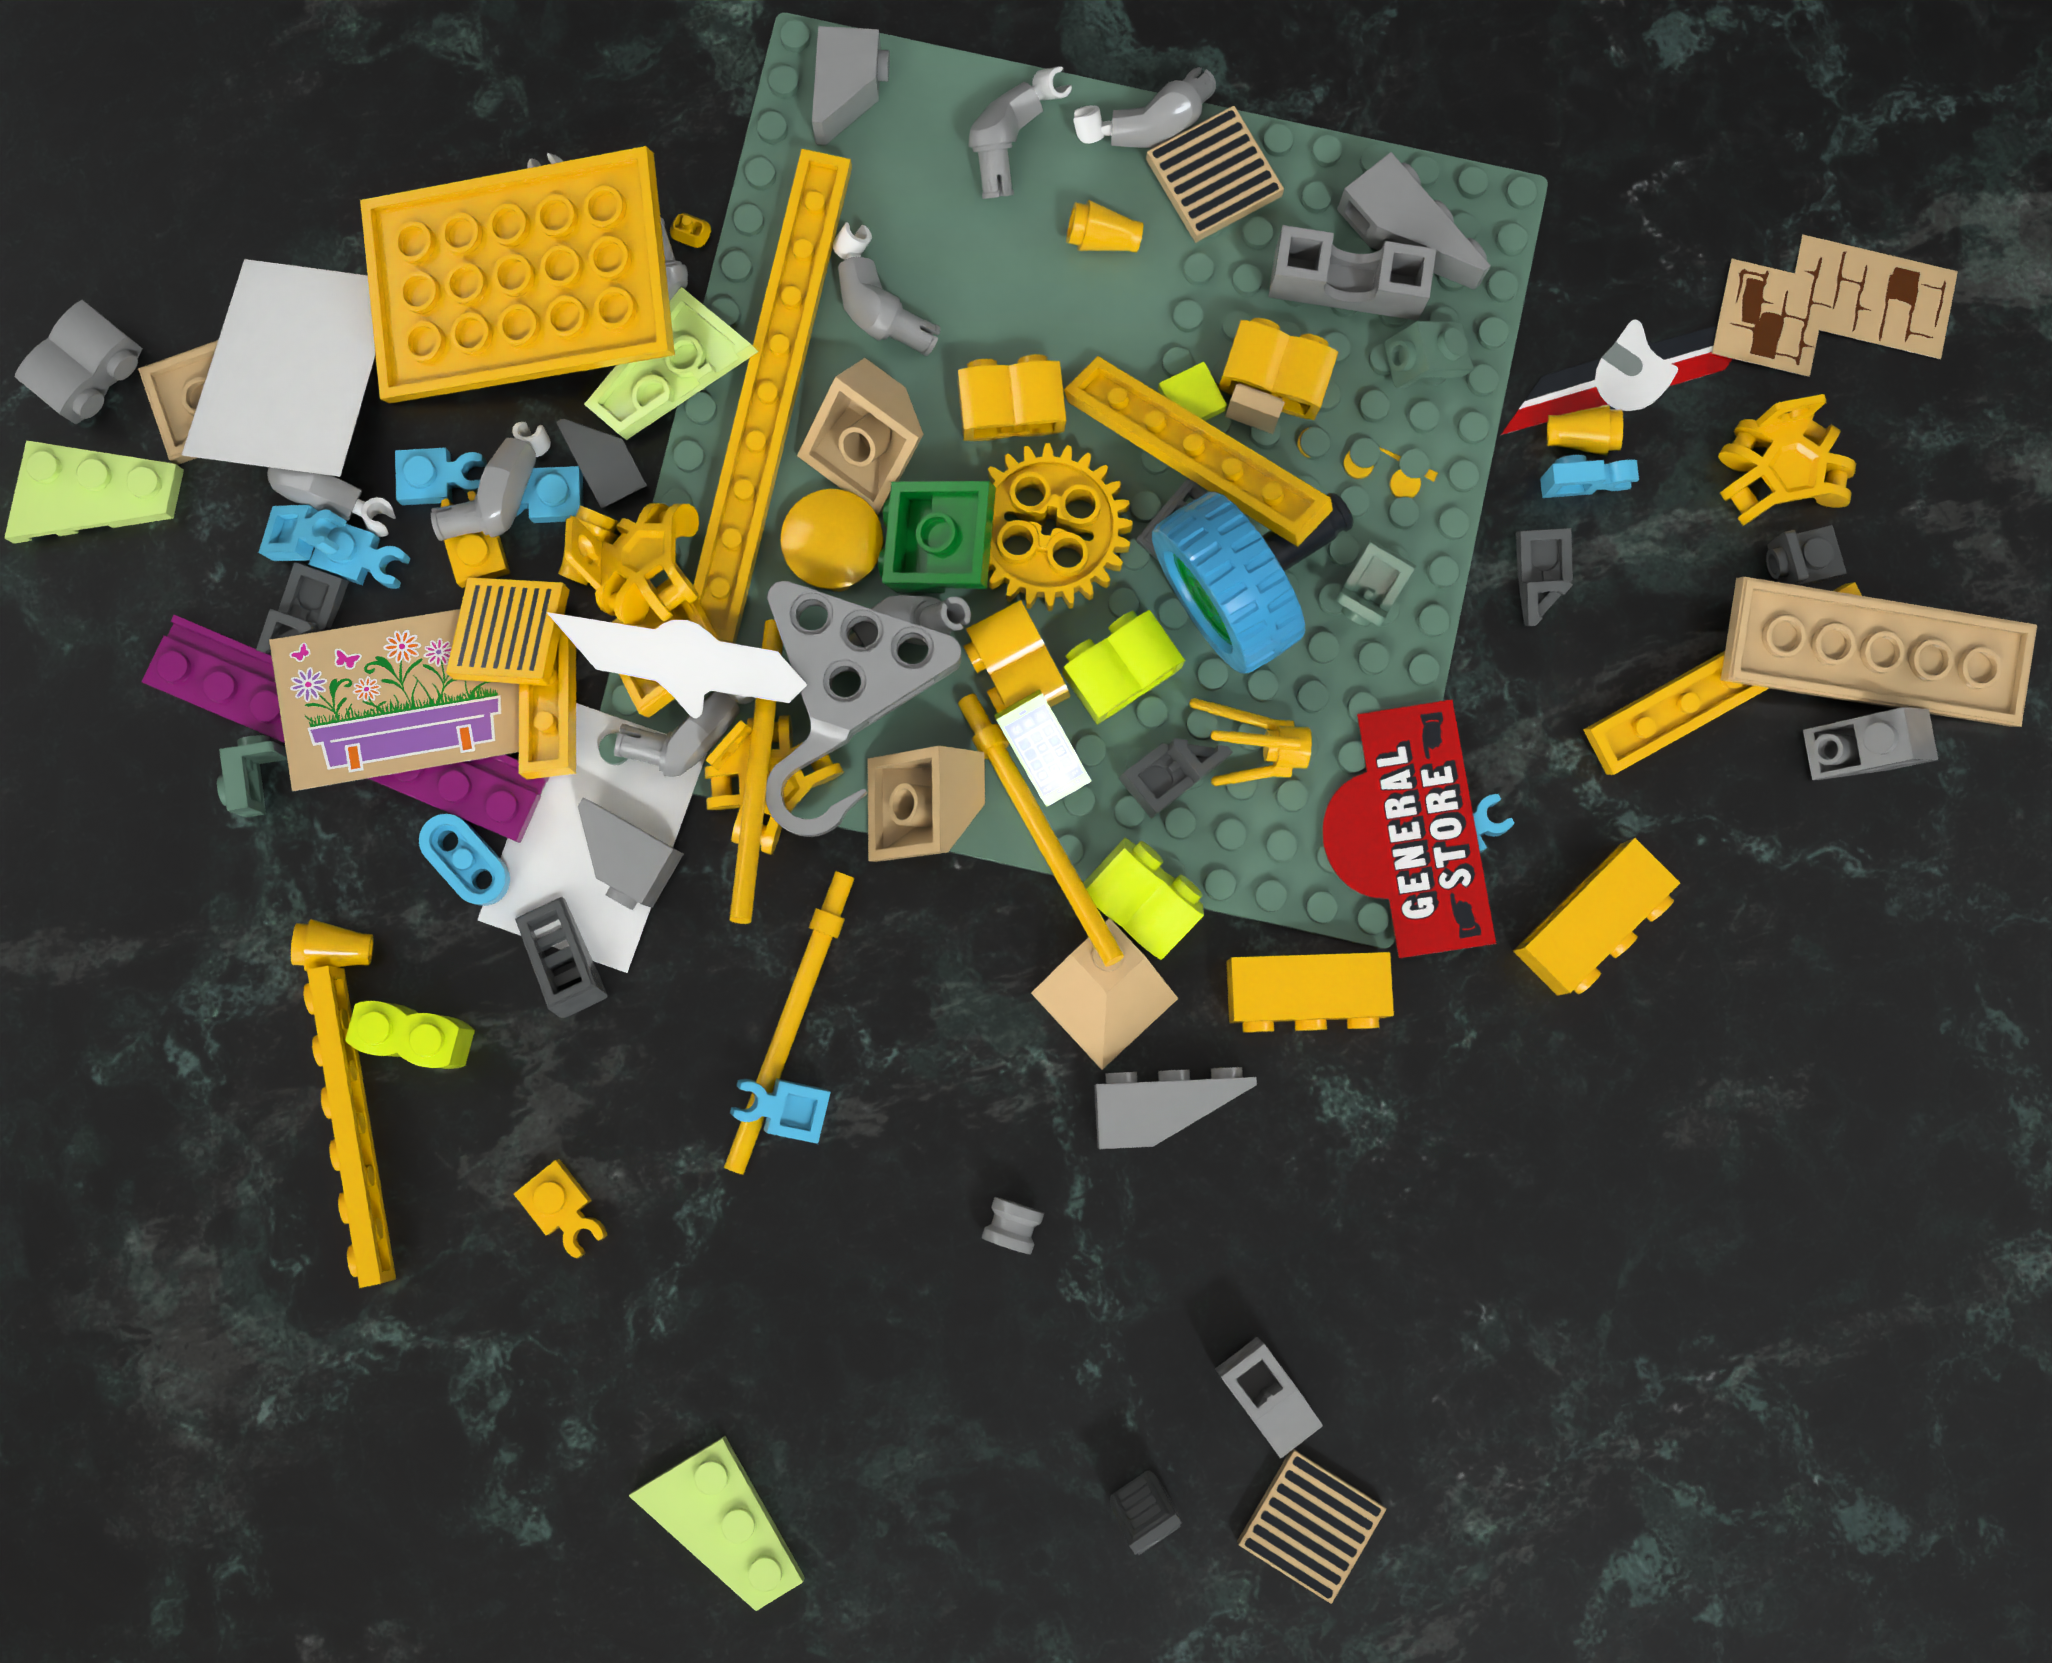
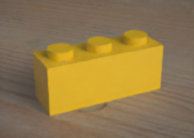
(1598, 919)
(1309, 990)

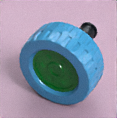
(1236, 578)

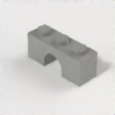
(1382, 282)

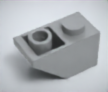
(1871, 743)
(1269, 1397)

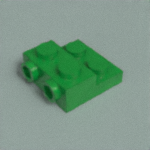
(937, 535)

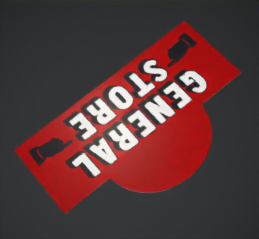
(1412, 831)

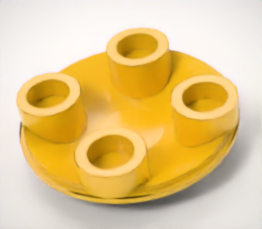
(831, 539)

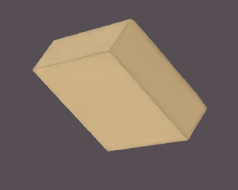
(1255, 408)

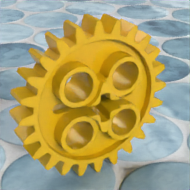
(1060, 483)

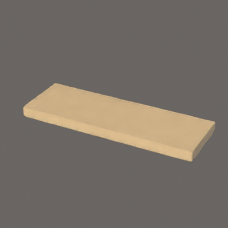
(1878, 652)

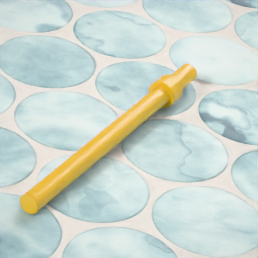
(992, 741)
(754, 795)
(825, 925)

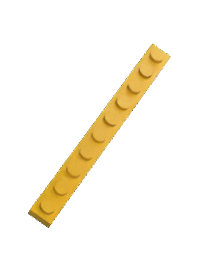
(770, 390)

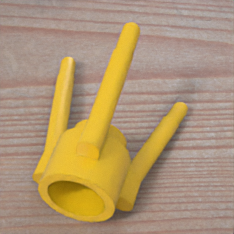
(1282, 743)

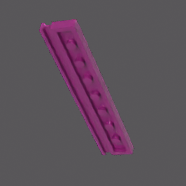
(242, 688)

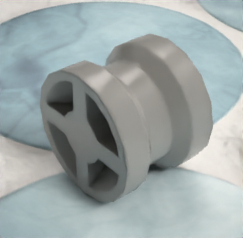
(1012, 1225)

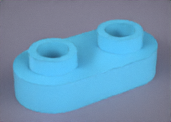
(464, 862)

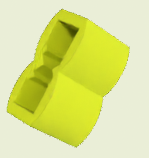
(1122, 665)
(1144, 897)
(414, 1036)

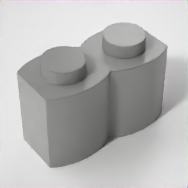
(79, 363)

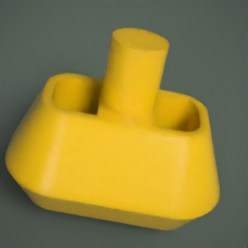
(690, 230)

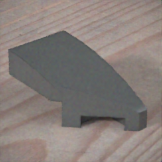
(603, 462)
(1543, 570)
(306, 606)
(1170, 772)

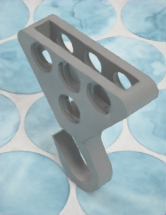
(835, 719)

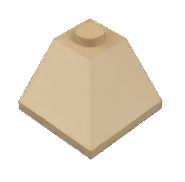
(863, 433)
(922, 800)
(1103, 1004)

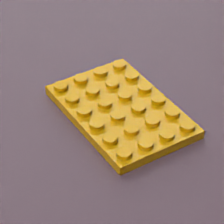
(517, 276)

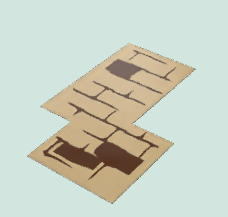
(1836, 289)

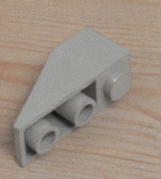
(1394, 207)
(1149, 1112)

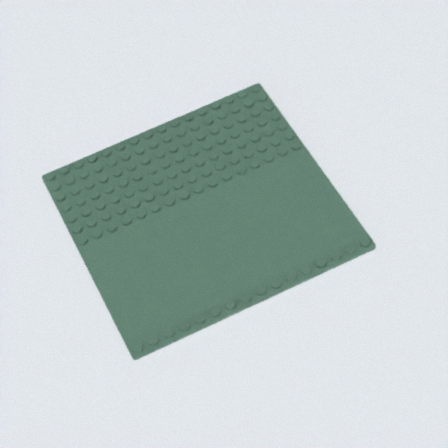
(1015, 288)

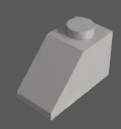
(846, 78)
(626, 857)

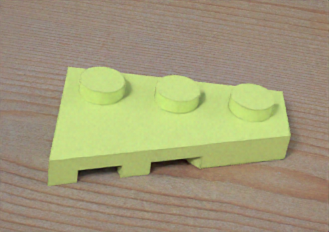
(648, 389)
(85, 489)
(723, 1523)

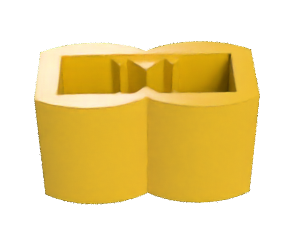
(1280, 366)
(1011, 399)
(1014, 658)

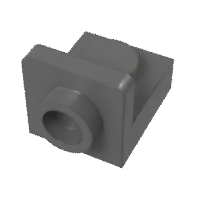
(1805, 557)

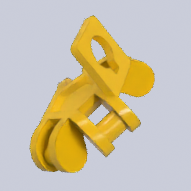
(1793, 460)
(642, 551)
(731, 760)

